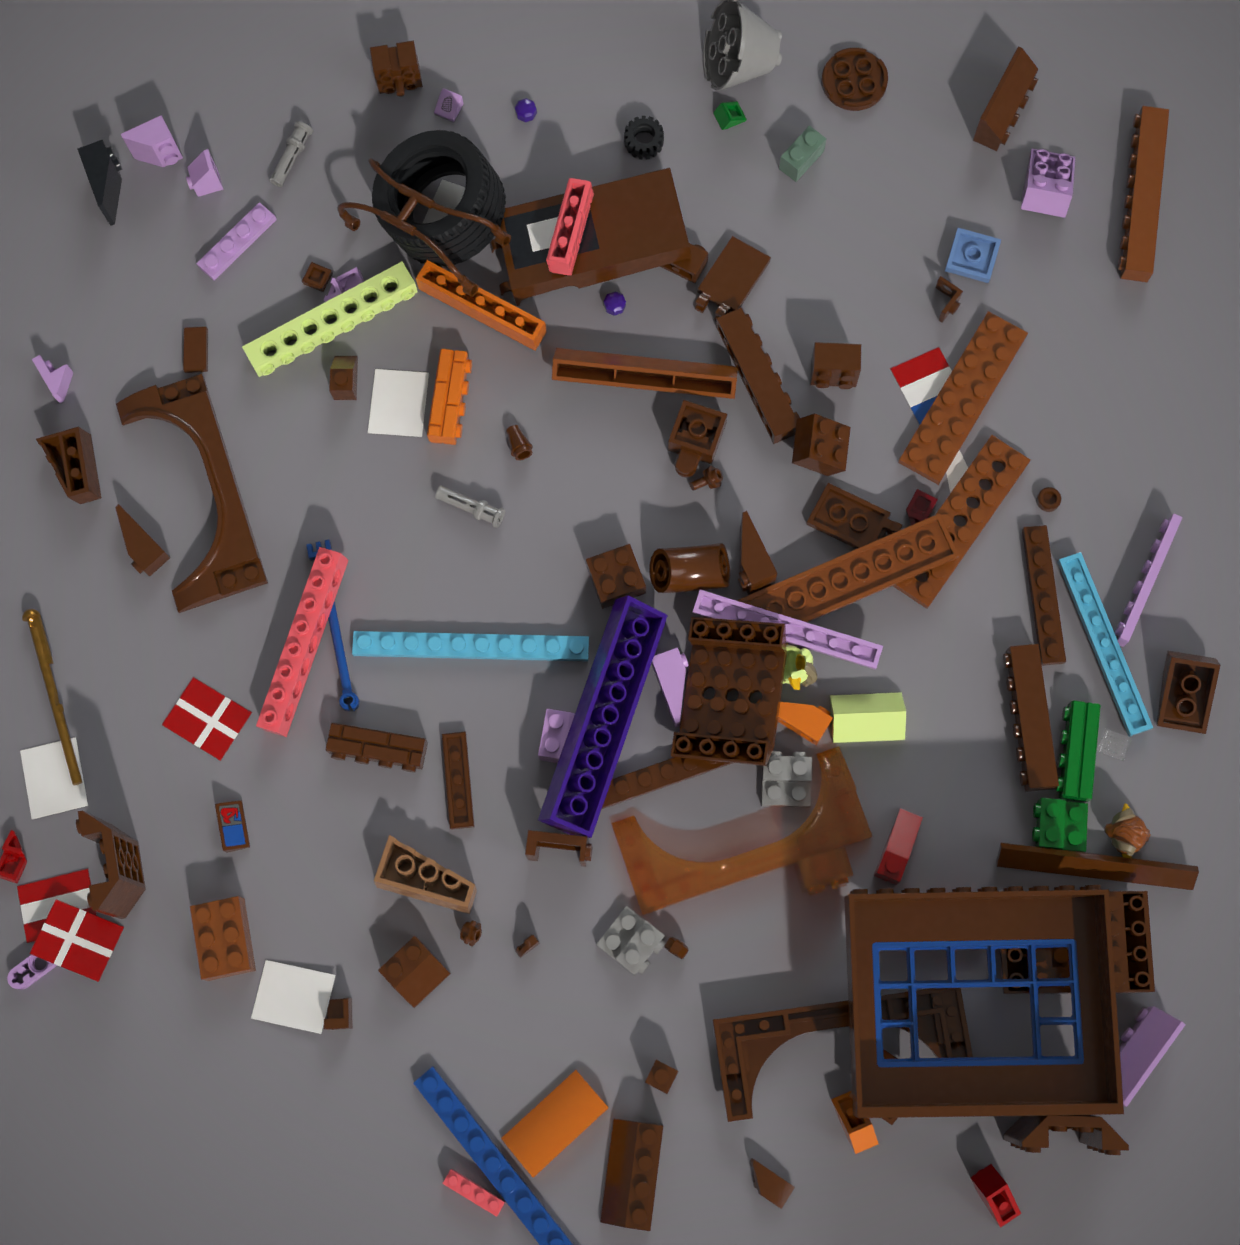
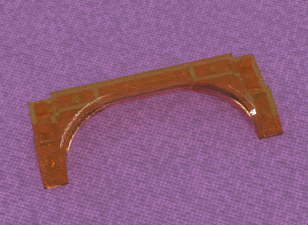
(668, 880)

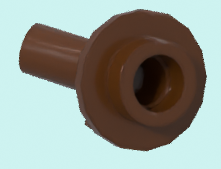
(712, 478)

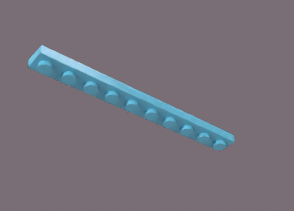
(470, 646)

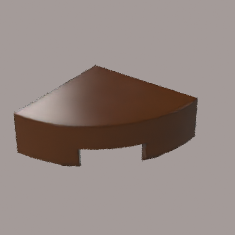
(529, 943)

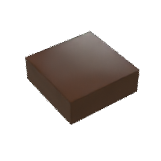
(317, 277)

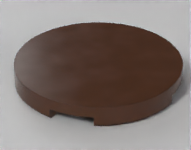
(854, 79)

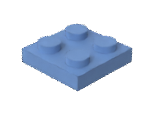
(973, 255)

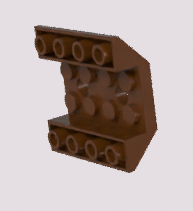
(121, 867)
(1032, 1133)

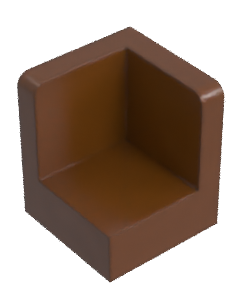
(339, 1014)

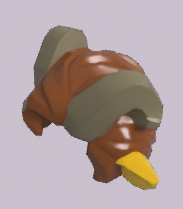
(1127, 832)

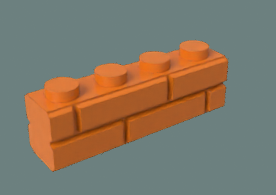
(448, 397)

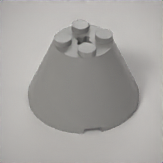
(739, 46)

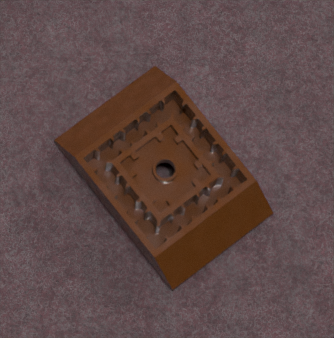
(1130, 951)

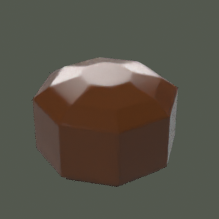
(676, 947)

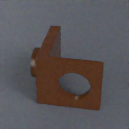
(954, 294)

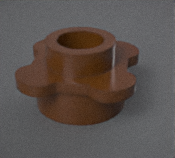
(471, 932)

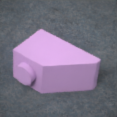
(204, 175)

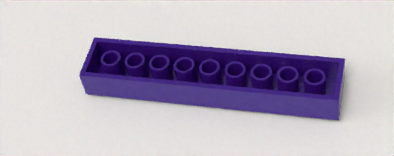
(603, 717)

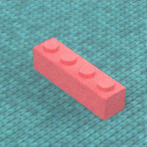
(474, 1192)

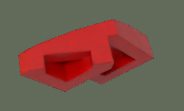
(13, 859)

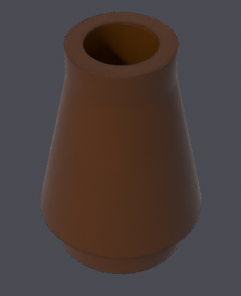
(519, 444)

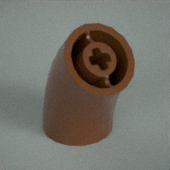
(690, 568)

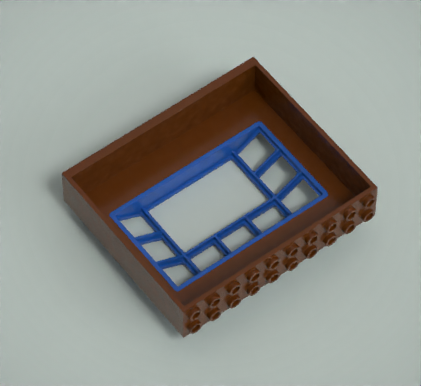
(990, 921)

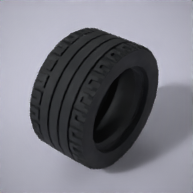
(418, 164)

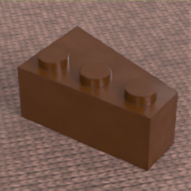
(74, 463)

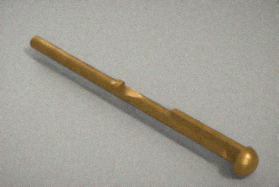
(45, 659)

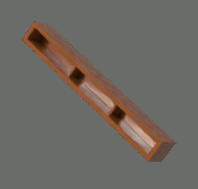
(1144, 194)
(644, 373)

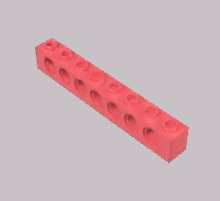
(302, 642)

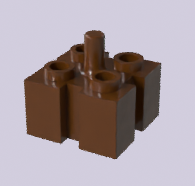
(396, 68)

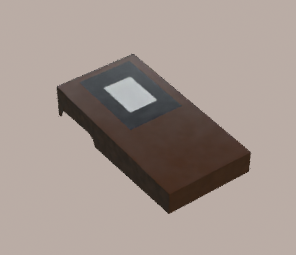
(628, 230)

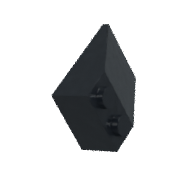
(104, 176)

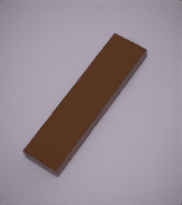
(458, 780)

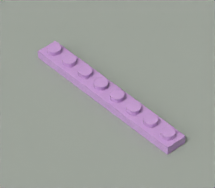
(797, 631)

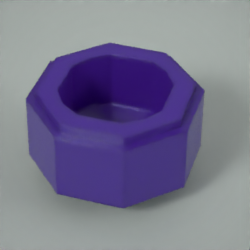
(525, 110)
(614, 303)

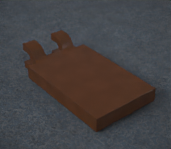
(731, 277)
(850, 518)

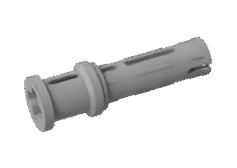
(295, 145)
(480, 512)

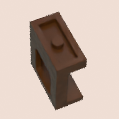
(557, 841)

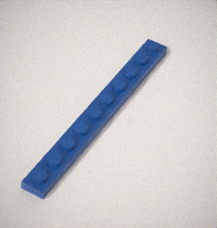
(490, 1160)

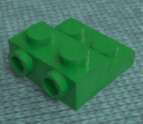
(1060, 824)

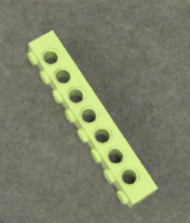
(336, 308)

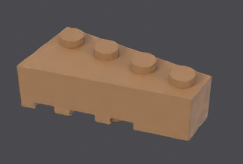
(419, 877)

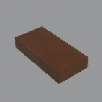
(195, 349)

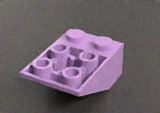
(1048, 183)

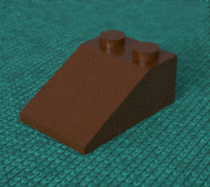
(756, 567)
(1187, 691)

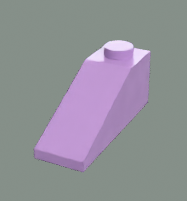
(671, 673)

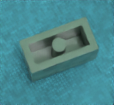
(802, 153)

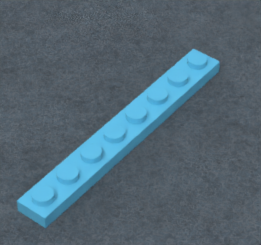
(1105, 644)

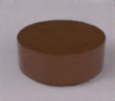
(1048, 499)

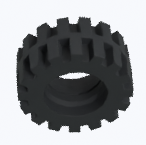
(644, 149)

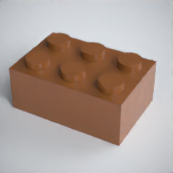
(222, 938)

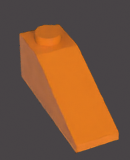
(805, 720)

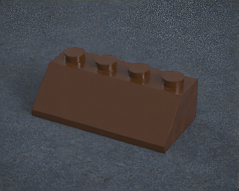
(1006, 101)
(631, 1174)

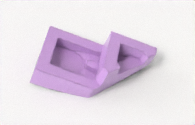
(344, 282)

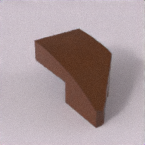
(770, 1184)

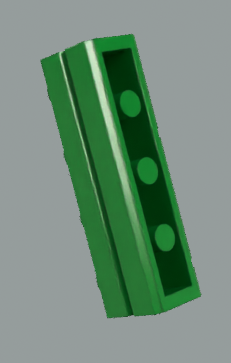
(1079, 751)

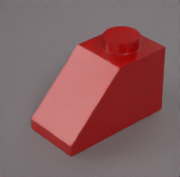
(995, 1195)

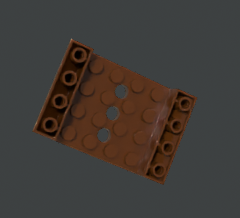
(729, 658)

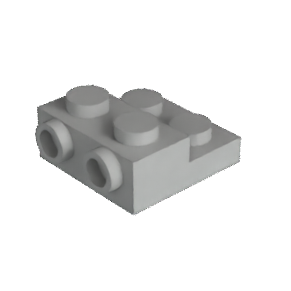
(787, 780)
(631, 941)

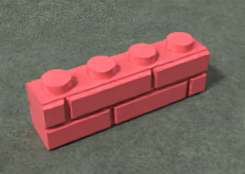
(570, 226)

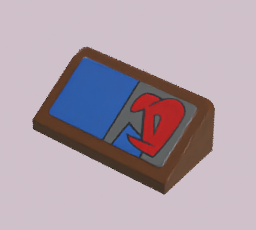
(232, 826)

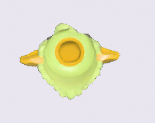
(799, 667)

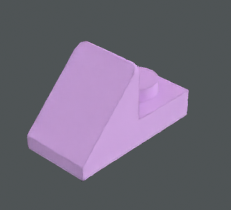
(56, 380)

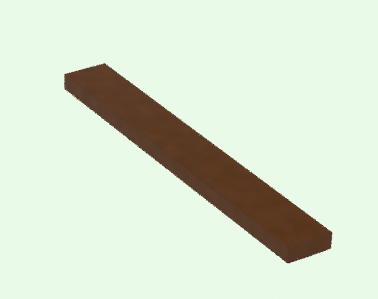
(1097, 866)

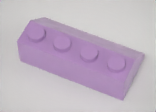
(1145, 1047)

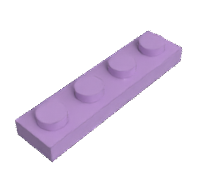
(236, 241)

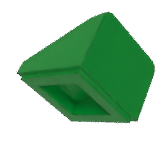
(729, 115)

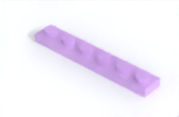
(1143, 588)

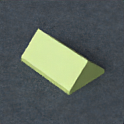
(868, 717)

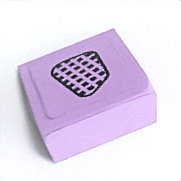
(448, 105)

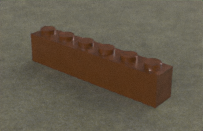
(757, 375)
(1031, 718)

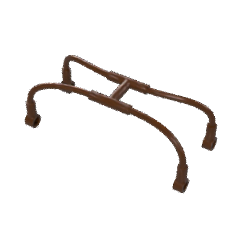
(415, 197)

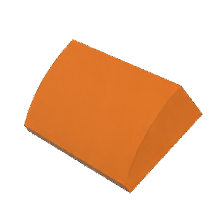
(554, 1123)

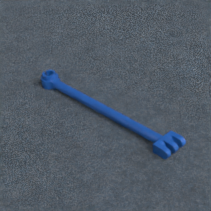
(338, 644)

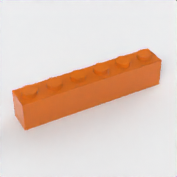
(482, 306)

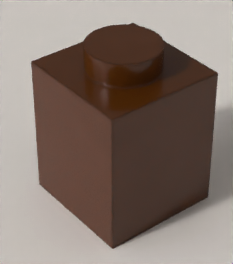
(661, 1076)

